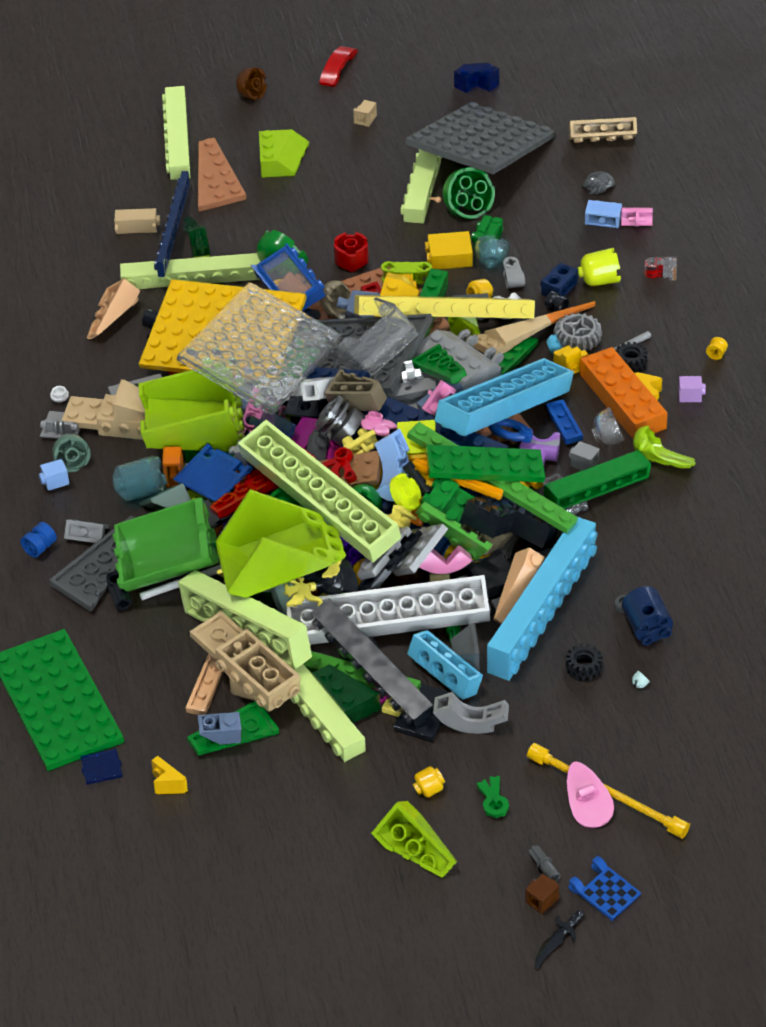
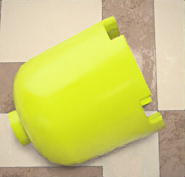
(599, 268)

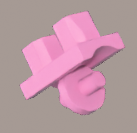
(636, 217)
(441, 391)

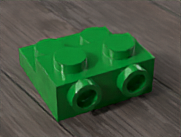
(447, 498)

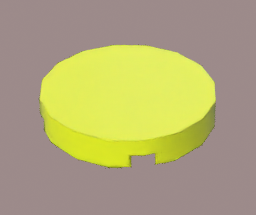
(405, 491)

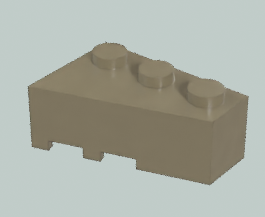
(361, 393)

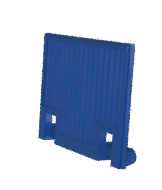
(212, 475)

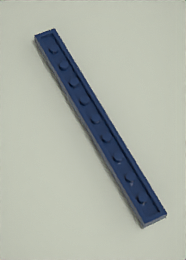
(172, 224)

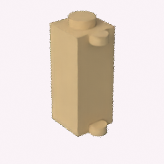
(136, 221)

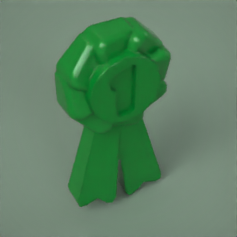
(494, 804)

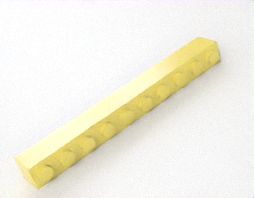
(450, 306)

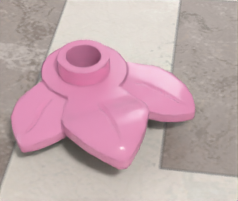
(375, 421)

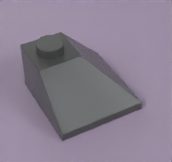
(466, 646)

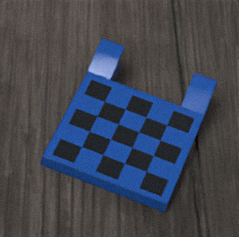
(607, 891)

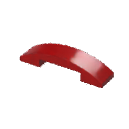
(335, 64)

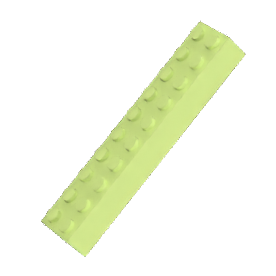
(320, 490)

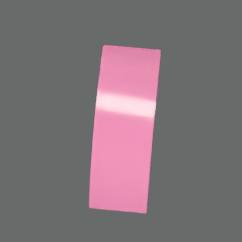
(438, 564)

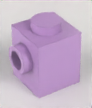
(691, 389)

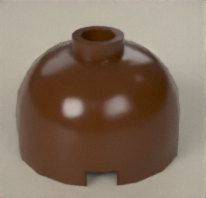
(251, 83)

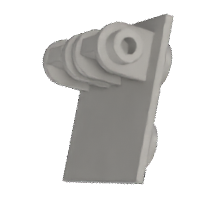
(54, 426)

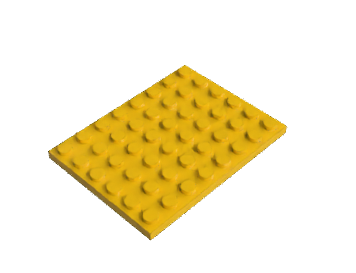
(185, 314)

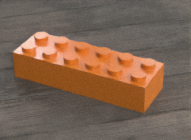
(622, 392)

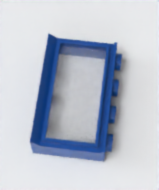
(288, 273)

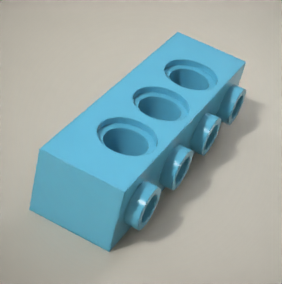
(445, 664)

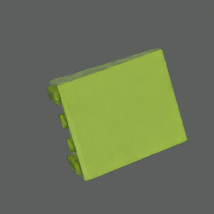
(190, 413)

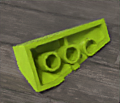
(412, 837)

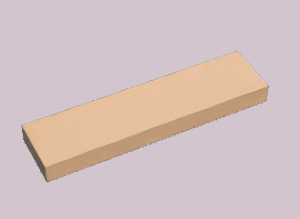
(204, 688)

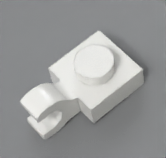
(410, 373)

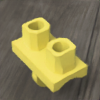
(363, 443)

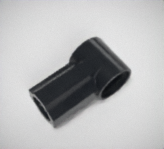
(119, 596)

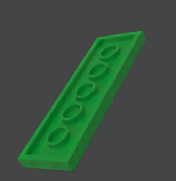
(485, 463)

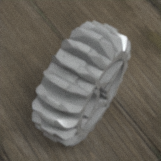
(578, 331)

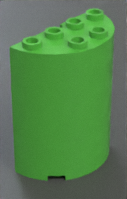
(164, 545)

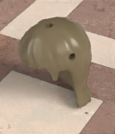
(332, 292)

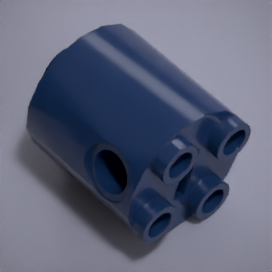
(647, 614)

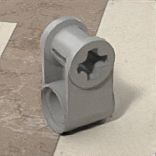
(513, 274)

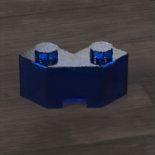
(476, 74)

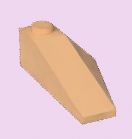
(113, 304)
(521, 572)

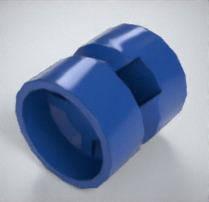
(38, 539)

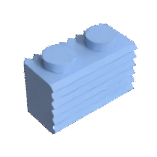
(603, 214)

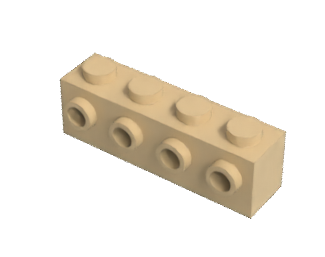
(602, 128)

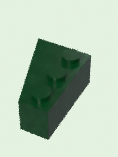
(349, 694)

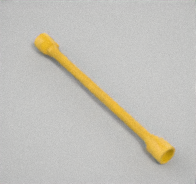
(675, 825)

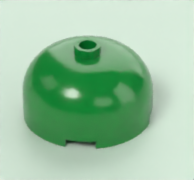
(475, 189)
(274, 241)

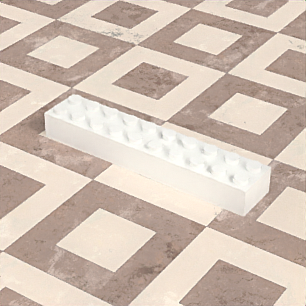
(405, 607)

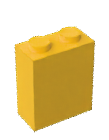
(449, 250)

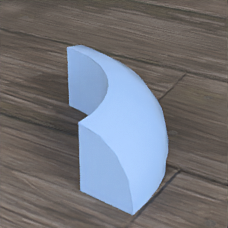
(393, 457)

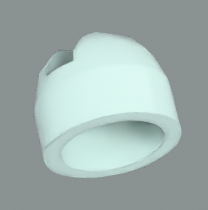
(639, 680)

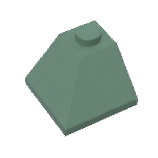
(167, 498)

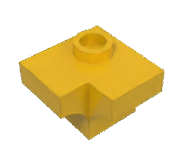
(569, 358)

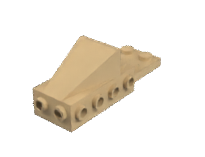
(112, 416)
(249, 663)

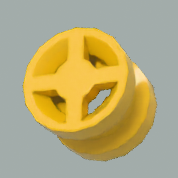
(716, 348)

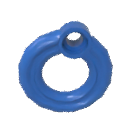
(524, 435)

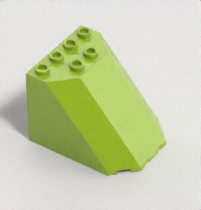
(273, 544)

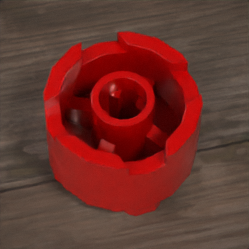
(351, 251)

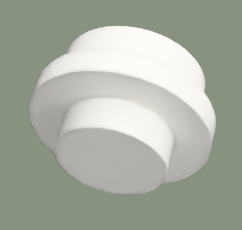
(59, 394)

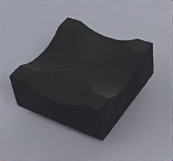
(495, 570)

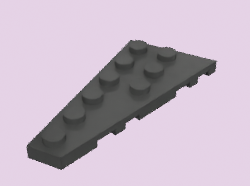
(86, 576)

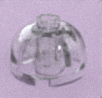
(607, 428)

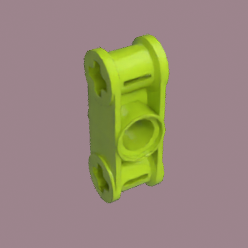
(414, 268)

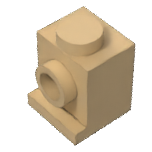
(365, 113)

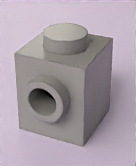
(584, 456)

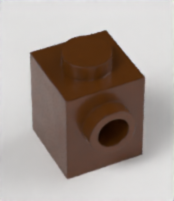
(542, 893)

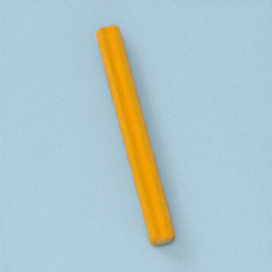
(474, 485)

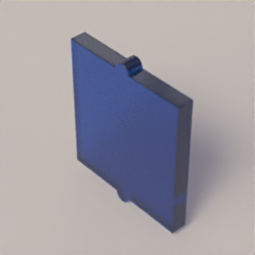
(101, 766)

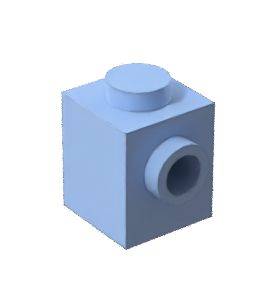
(54, 474)

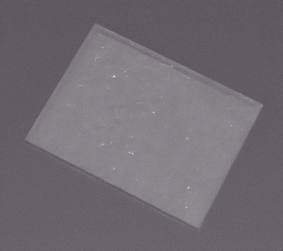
(259, 348)

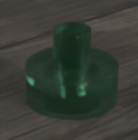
(190, 223)

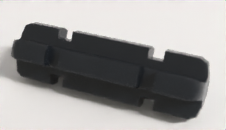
(416, 475)

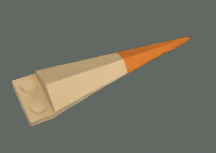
(510, 335)

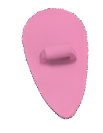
(588, 797)

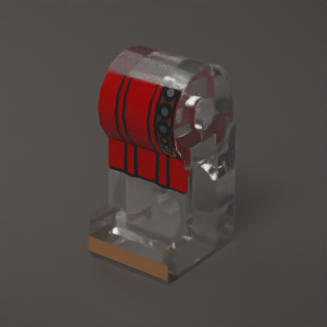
(661, 267)

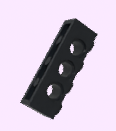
(298, 408)

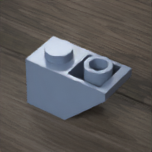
(221, 727)

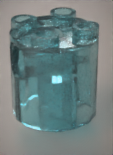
(139, 478)

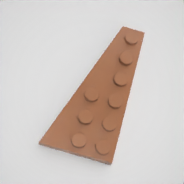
(216, 178)

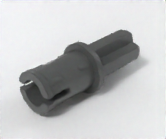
(544, 863)

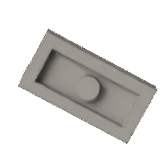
(84, 531)

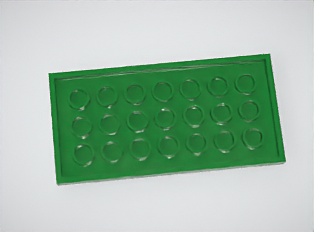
(57, 700)

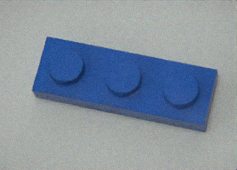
(564, 421)

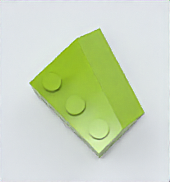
(281, 152)

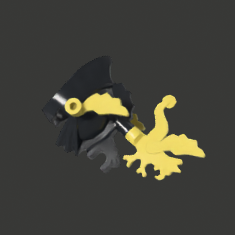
(330, 580)

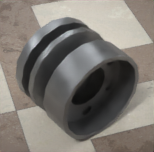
(339, 420)

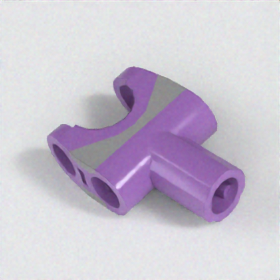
(549, 447)

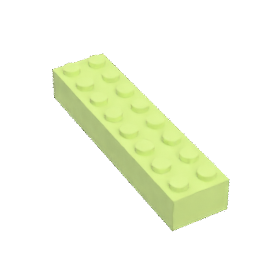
(279, 632)

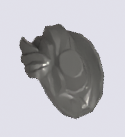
(598, 182)

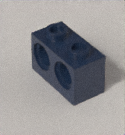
(560, 279)

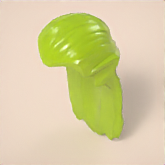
(652, 449)

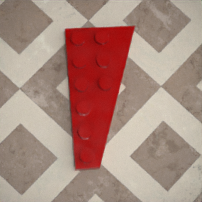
(230, 501)

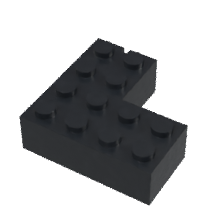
(503, 516)

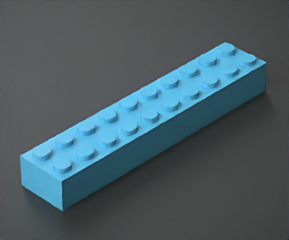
(503, 396)
(541, 599)

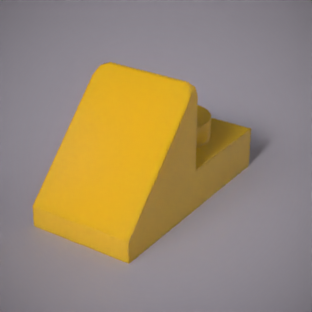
(652, 383)
(167, 778)

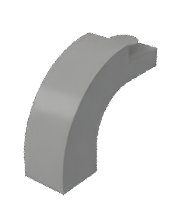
(468, 718)

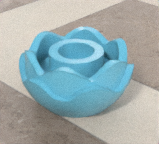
(553, 343)

